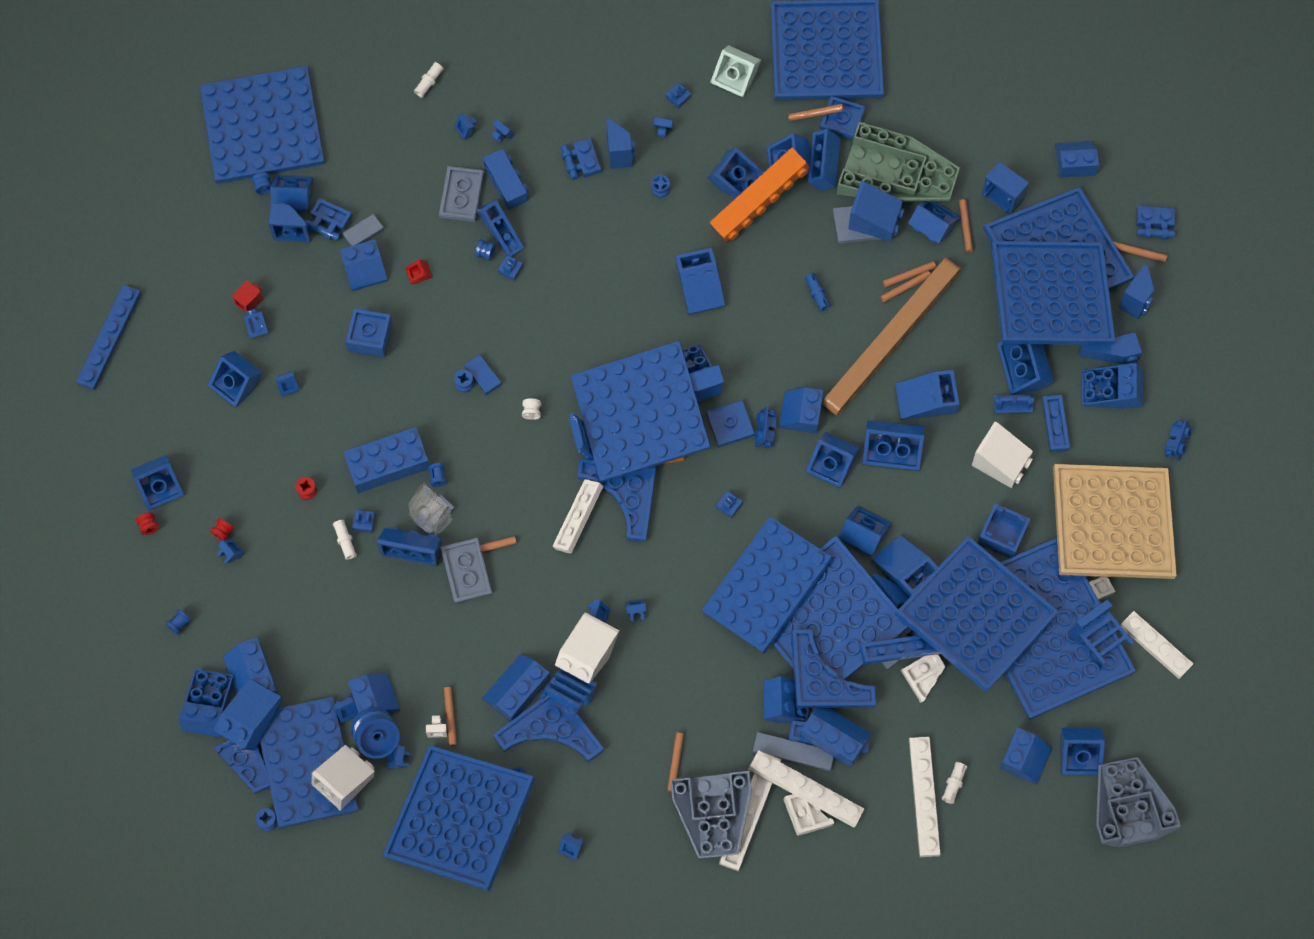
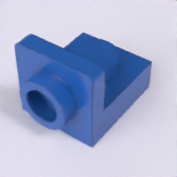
(255, 323)

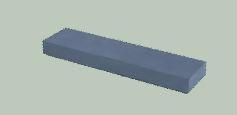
(793, 751)

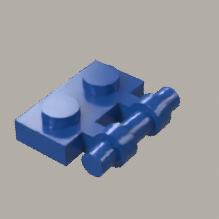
(586, 157)
(330, 214)
(1155, 217)

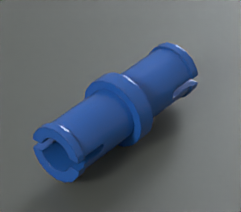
(817, 292)

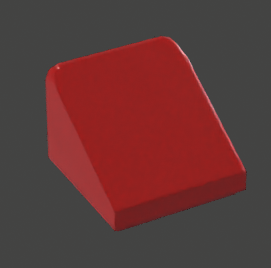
(418, 271)

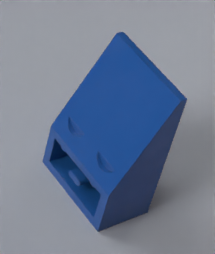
(699, 280)
(697, 361)
(1113, 386)
(928, 395)
(905, 565)
(205, 702)

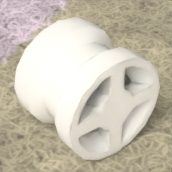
(531, 409)

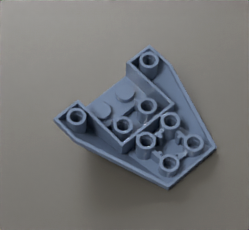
(1131, 805)
(713, 811)

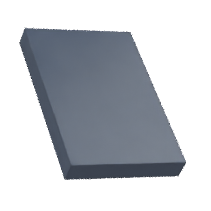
(461, 194)
(845, 235)
(466, 570)

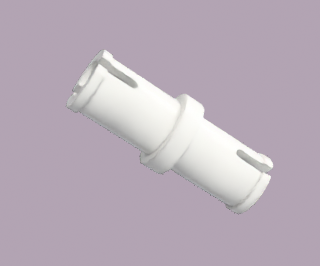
(428, 79)
(344, 539)
(954, 782)

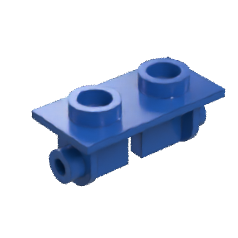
(1013, 403)
(765, 419)
(1181, 432)

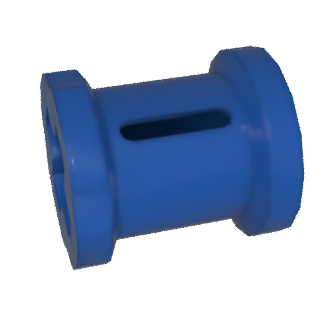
(437, 475)
(178, 622)

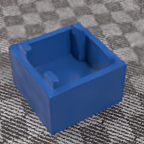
(1005, 188)
(369, 332)
(1003, 531)

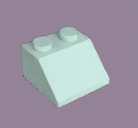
(735, 70)

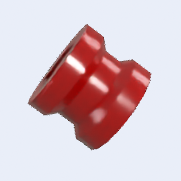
(309, 491)
(147, 523)
(221, 529)

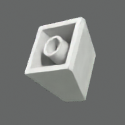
(1002, 456)
(587, 648)
(342, 776)

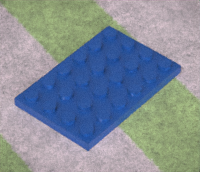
(767, 584)
(292, 749)

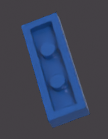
(1055, 423)

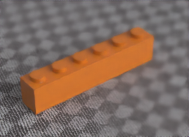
(759, 195)

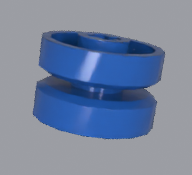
(375, 732)

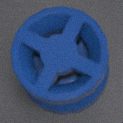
(660, 181)
(262, 183)
(485, 250)
(466, 384)
(269, 822)

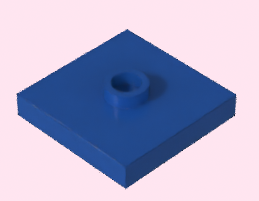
(843, 122)
(730, 423)

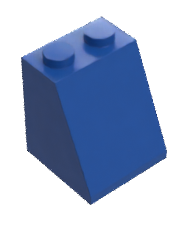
(875, 212)

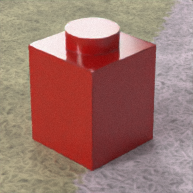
(248, 296)

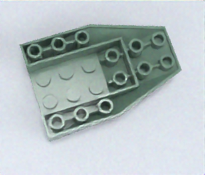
(896, 166)

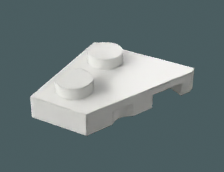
(923, 675)
(805, 816)

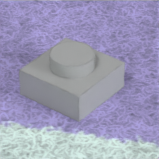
(1102, 587)

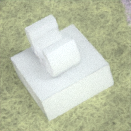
(436, 729)

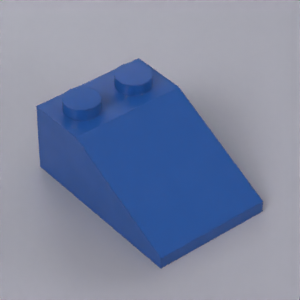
(734, 173)
(248, 715)

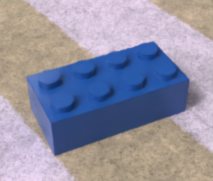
(386, 460)

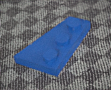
(247, 765)

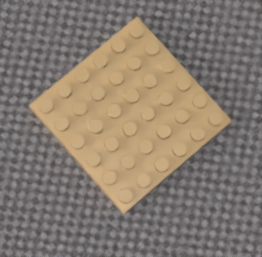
(1114, 521)

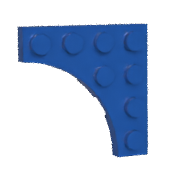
(631, 492)
(818, 684)
(552, 722)

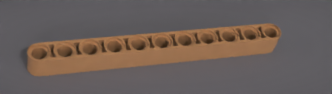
(891, 336)

